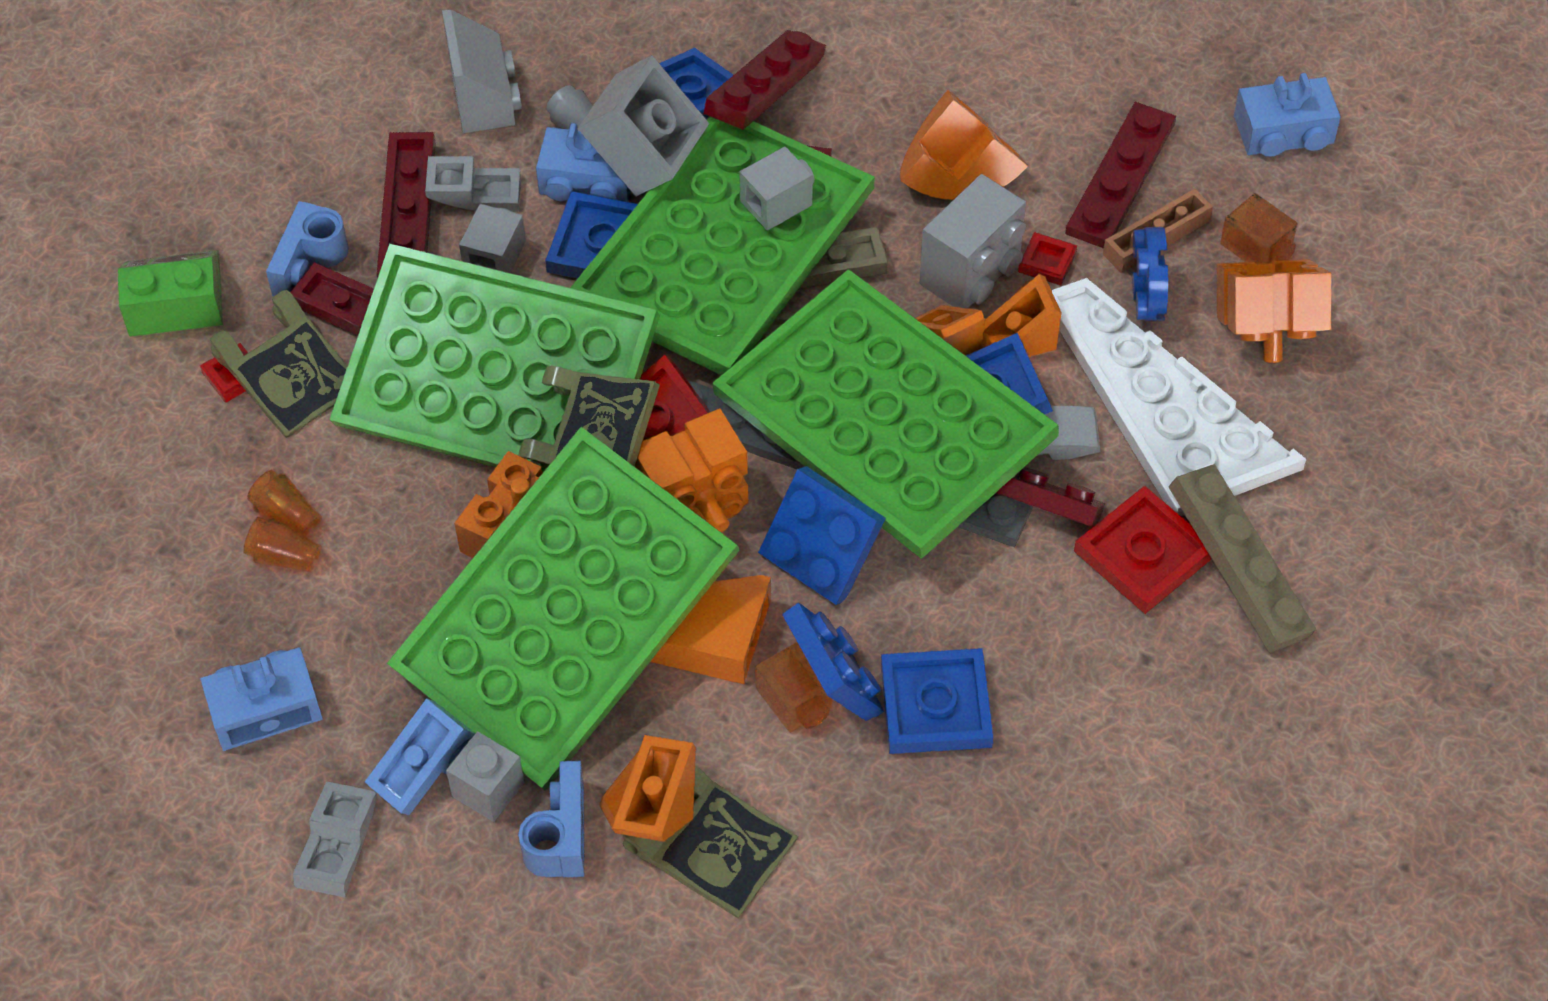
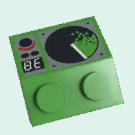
(170, 293)

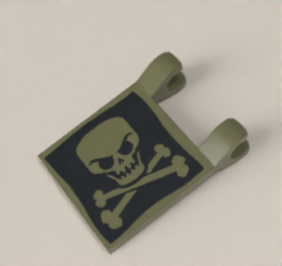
(290, 374)
(605, 406)
(722, 851)

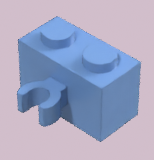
(1287, 116)
(573, 164)
(261, 698)

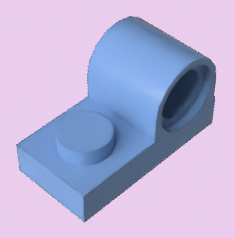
(310, 237)
(419, 756)
(560, 824)

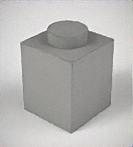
(776, 187)
(493, 238)
(485, 776)

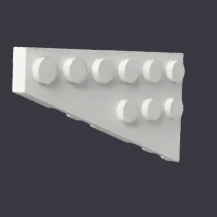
(1165, 404)

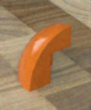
(954, 150)

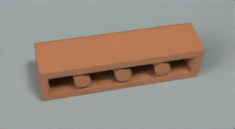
(1176, 217)

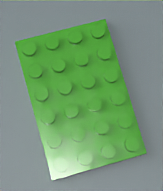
(709, 259)
(462, 350)
(886, 411)
(564, 606)

